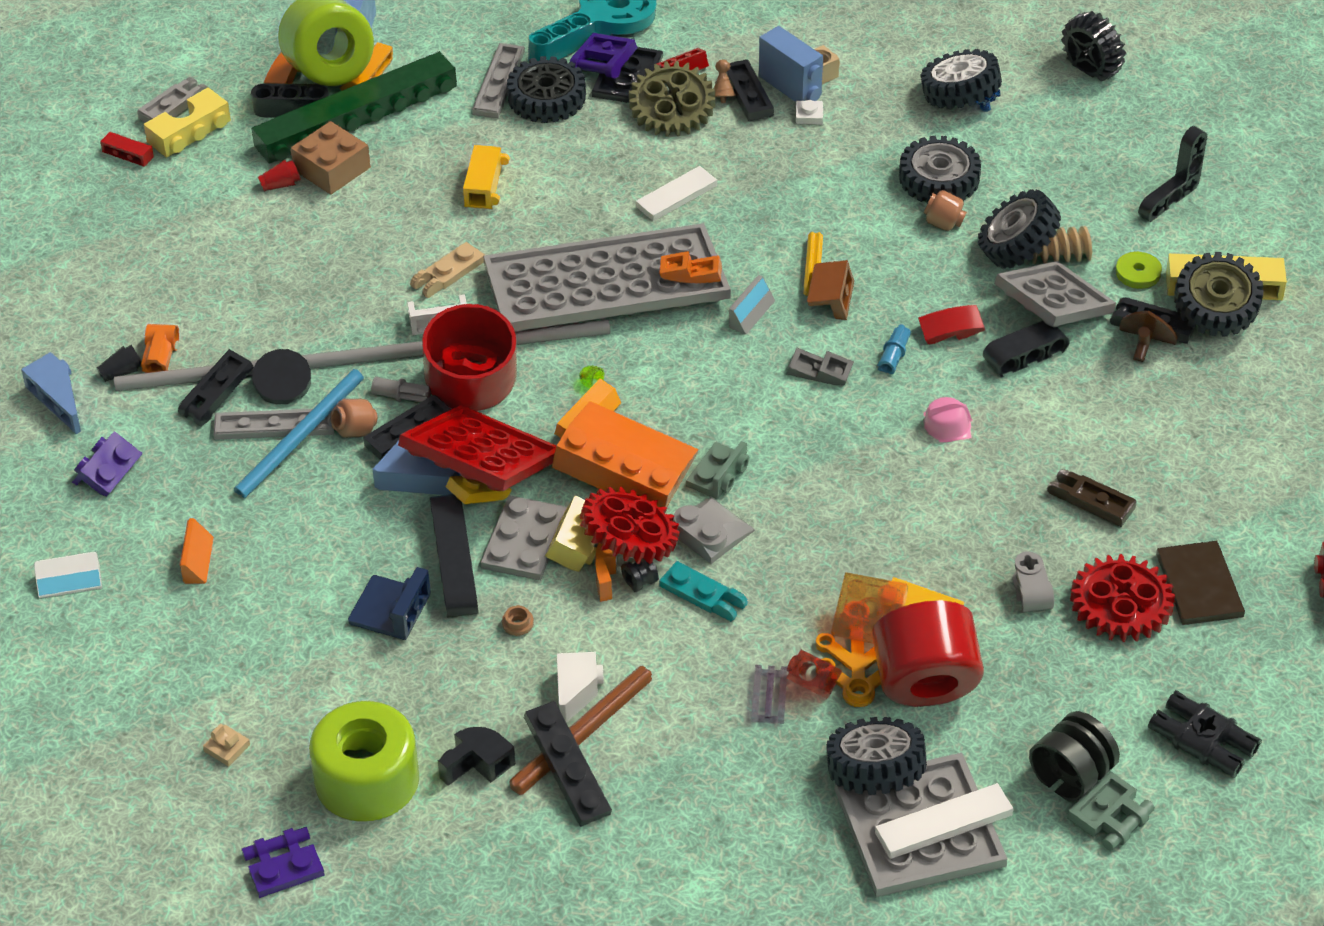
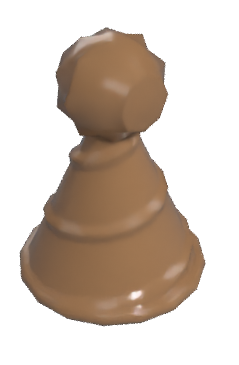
(722, 85)

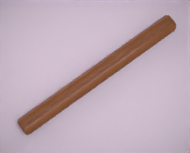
(585, 725)

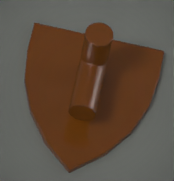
(1147, 327)

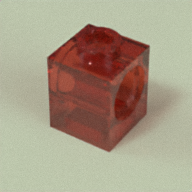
(826, 675)

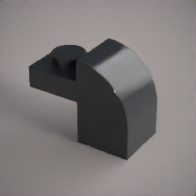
(477, 749)

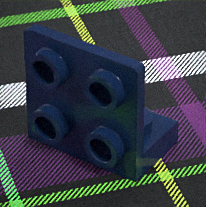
(392, 605)

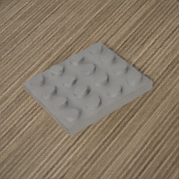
(939, 862)

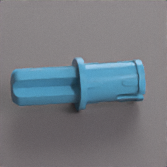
(894, 349)

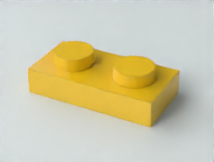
(474, 491)

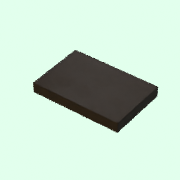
(1200, 582)

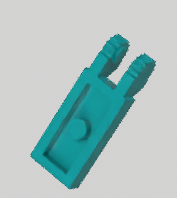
(702, 591)

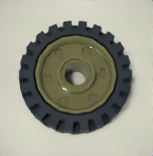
(1218, 294)

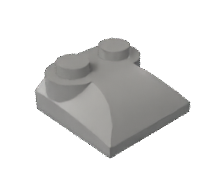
(710, 528)

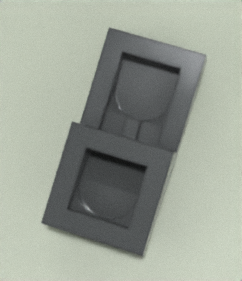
(830, 369)

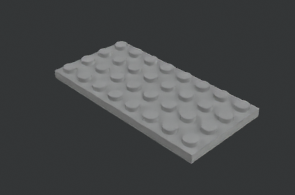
(598, 278)

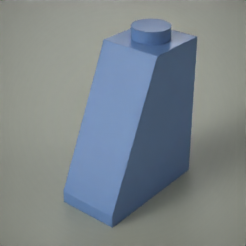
(410, 473)

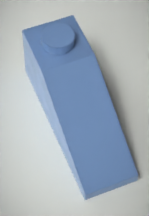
(51, 384)

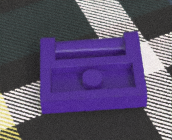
(604, 48)

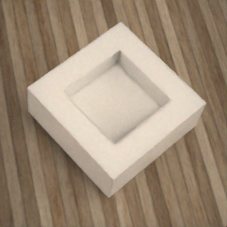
(809, 112)

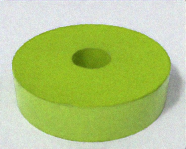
(1132, 278)

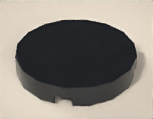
(281, 376)

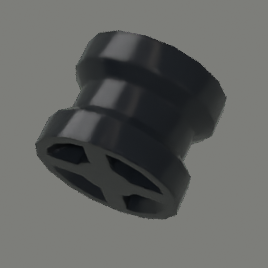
(639, 574)

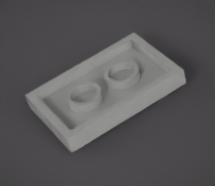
(522, 538)

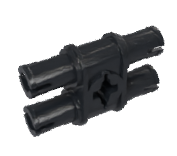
(1205, 733)

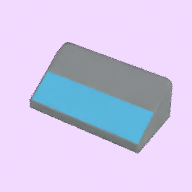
(750, 306)

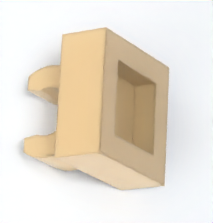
(226, 744)

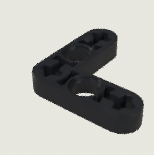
(1185, 179)

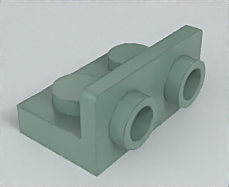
(718, 469)

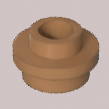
(517, 613)

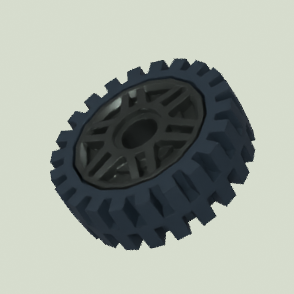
(546, 89)

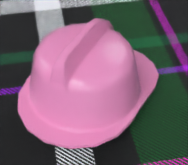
(948, 420)

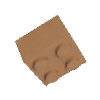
(331, 157)

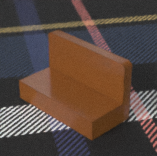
(832, 285)

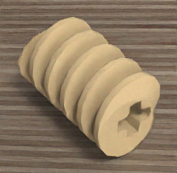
(1067, 244)

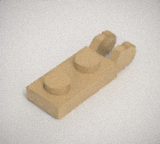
(448, 269)

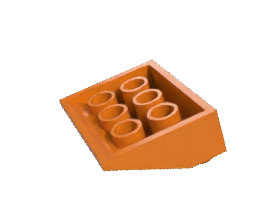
(620, 452)

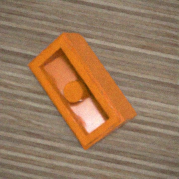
(196, 553)

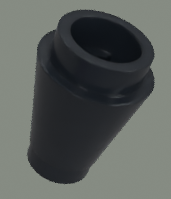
(120, 363)

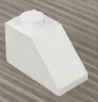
(577, 681)

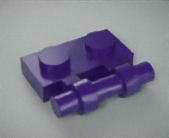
(284, 870)

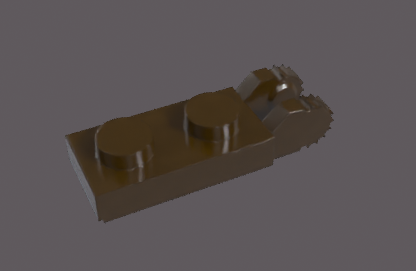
(1092, 497)

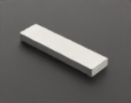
(943, 821)

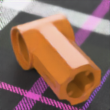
(159, 344)

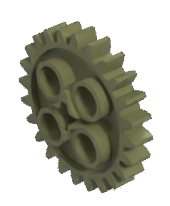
(657, 109)

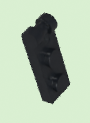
(1172, 318)
(215, 387)

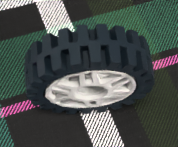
(961, 78)

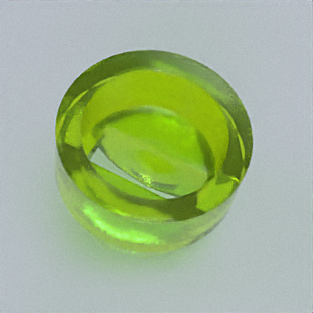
(590, 373)

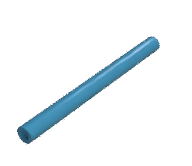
(298, 434)

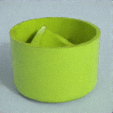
(304, 25)
(367, 786)

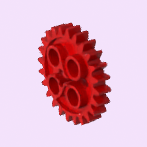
(629, 525)
(1122, 598)

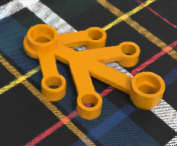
(857, 663)

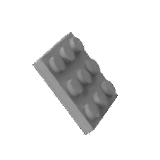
(1054, 293)

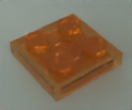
(863, 603)

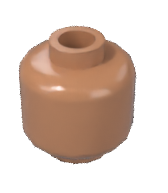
(945, 210)
(353, 417)

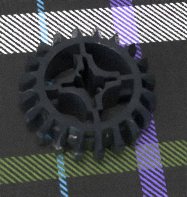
(1093, 45)

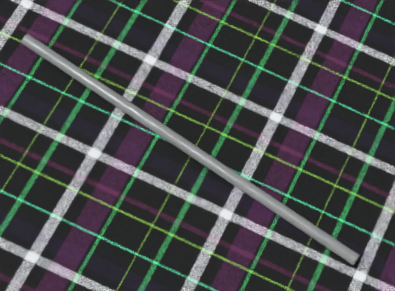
(361, 355)

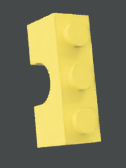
(173, 134)

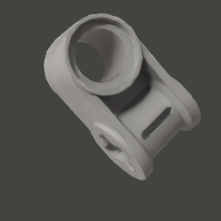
(1032, 583)

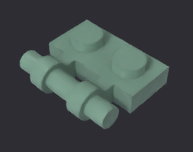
(1103, 803)

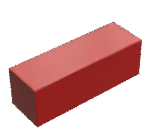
(695, 58)
(127, 149)

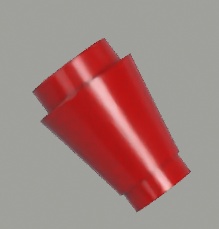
(280, 176)

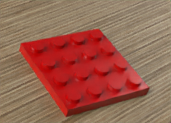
(479, 447)

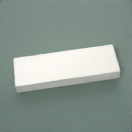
(676, 193)

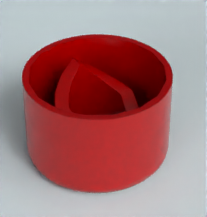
(468, 335)
(927, 653)

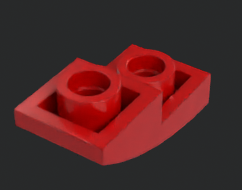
(946, 323)

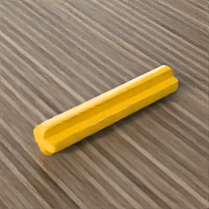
(813, 256)

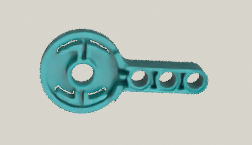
(592, 16)

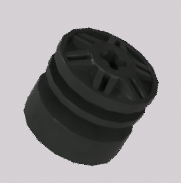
(1077, 753)

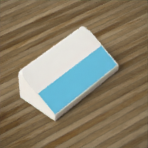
(67, 574)

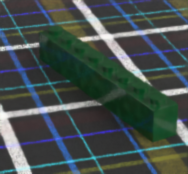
(357, 104)

